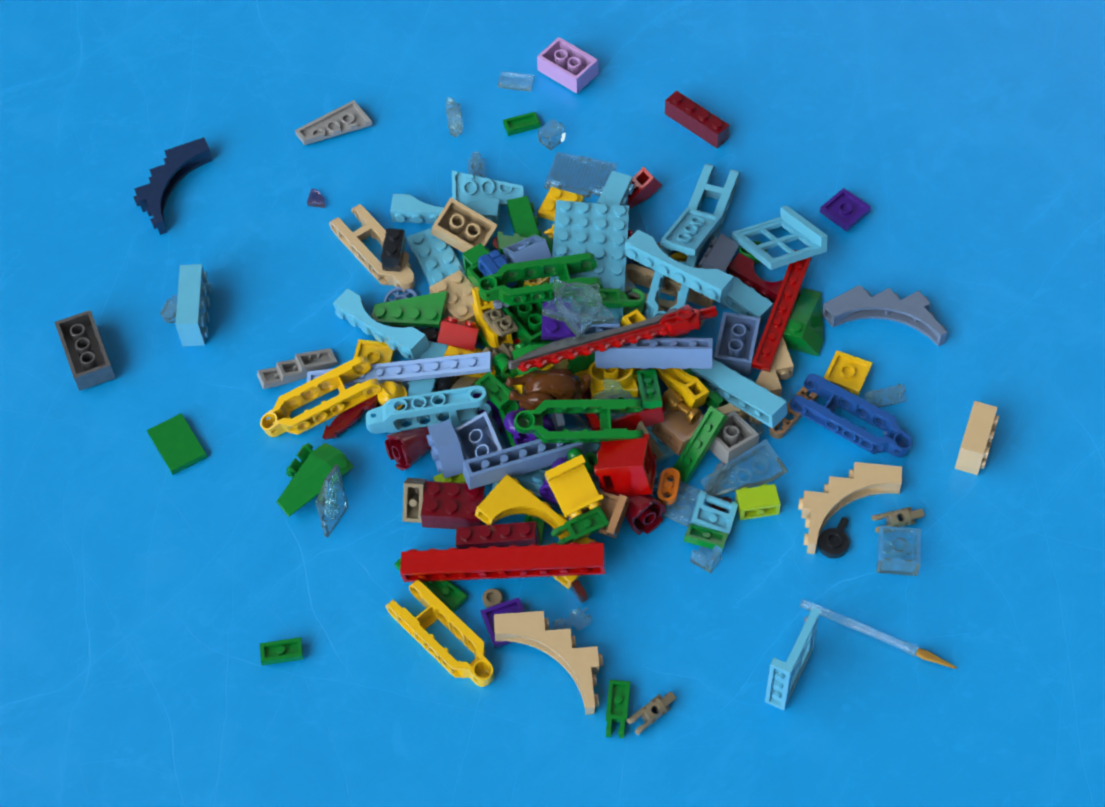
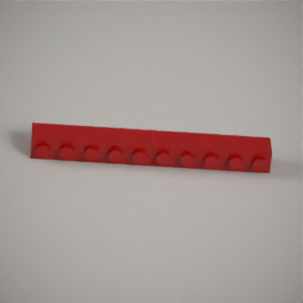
(503, 562)

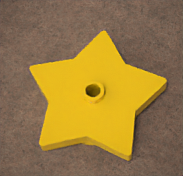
(626, 378)

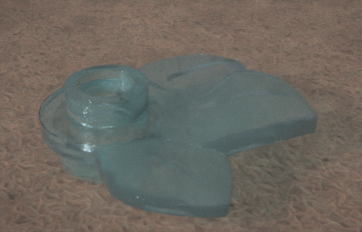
(612, 390)

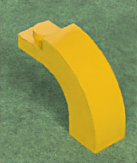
(480, 306)

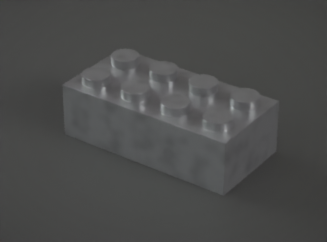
(84, 350)

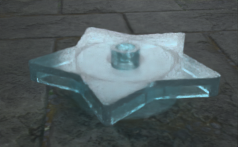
(577, 306)

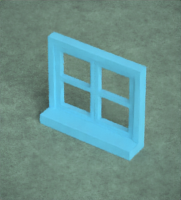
(793, 223)
(785, 676)

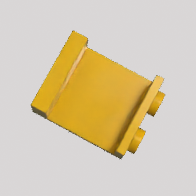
(573, 487)

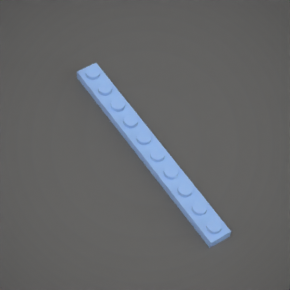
(421, 368)

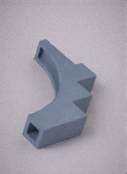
(885, 305)

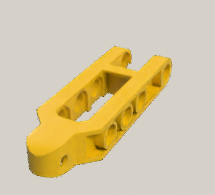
(337, 378)
(479, 670)

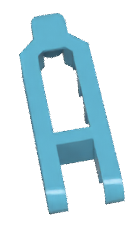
(724, 195)
(656, 287)
(457, 405)

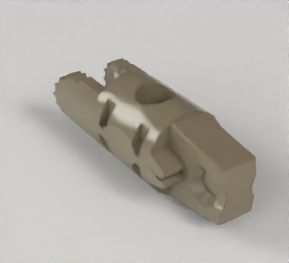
(906, 516)
(659, 706)

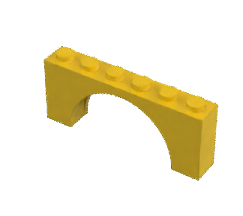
(511, 499)

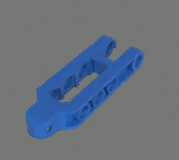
(892, 442)

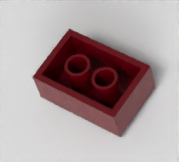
(450, 505)

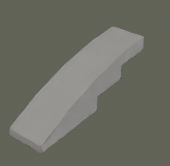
(296, 369)

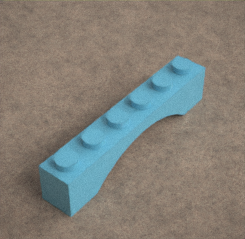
(409, 209)
(709, 282)
(406, 340)

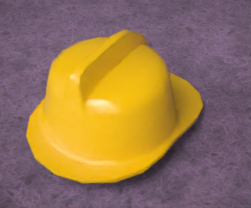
(389, 391)

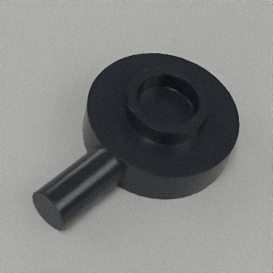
(833, 541)

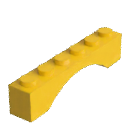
(686, 385)

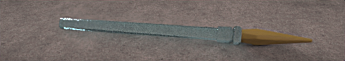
(905, 646)

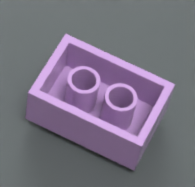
(567, 65)

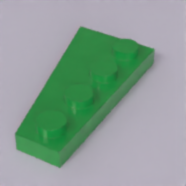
(414, 311)

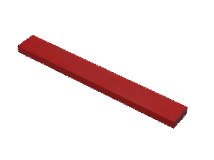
(780, 315)

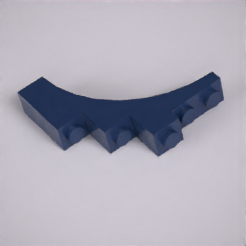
(164, 178)

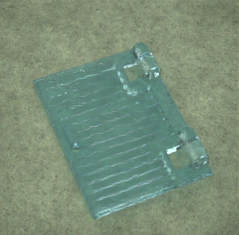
(579, 174)

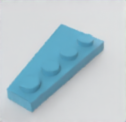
(470, 188)

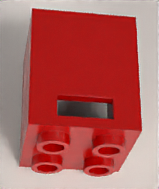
(626, 467)

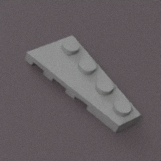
(337, 122)

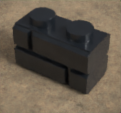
(393, 250)

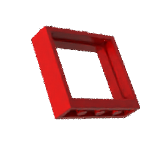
(647, 416)

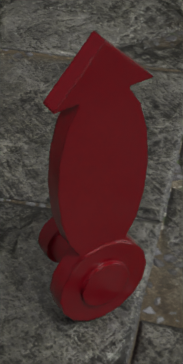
(349, 417)

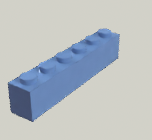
(659, 353)
(513, 461)

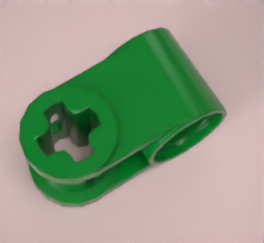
(501, 368)

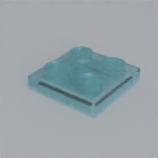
(683, 508)

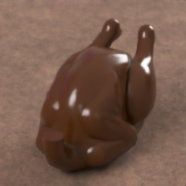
(550, 385)

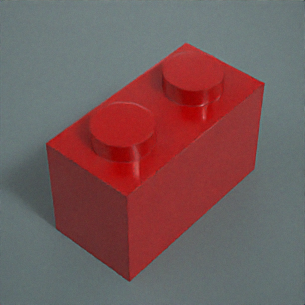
(459, 333)

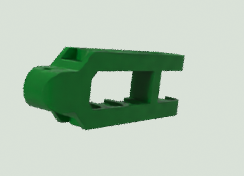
(558, 266)
(532, 420)

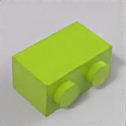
(757, 501)

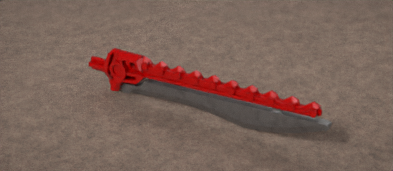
(671, 323)

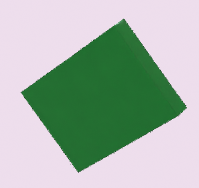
(176, 443)

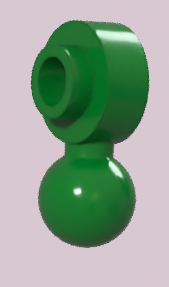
(590, 458)

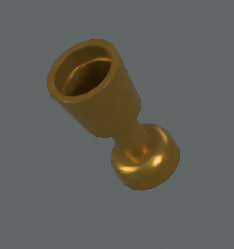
(675, 402)

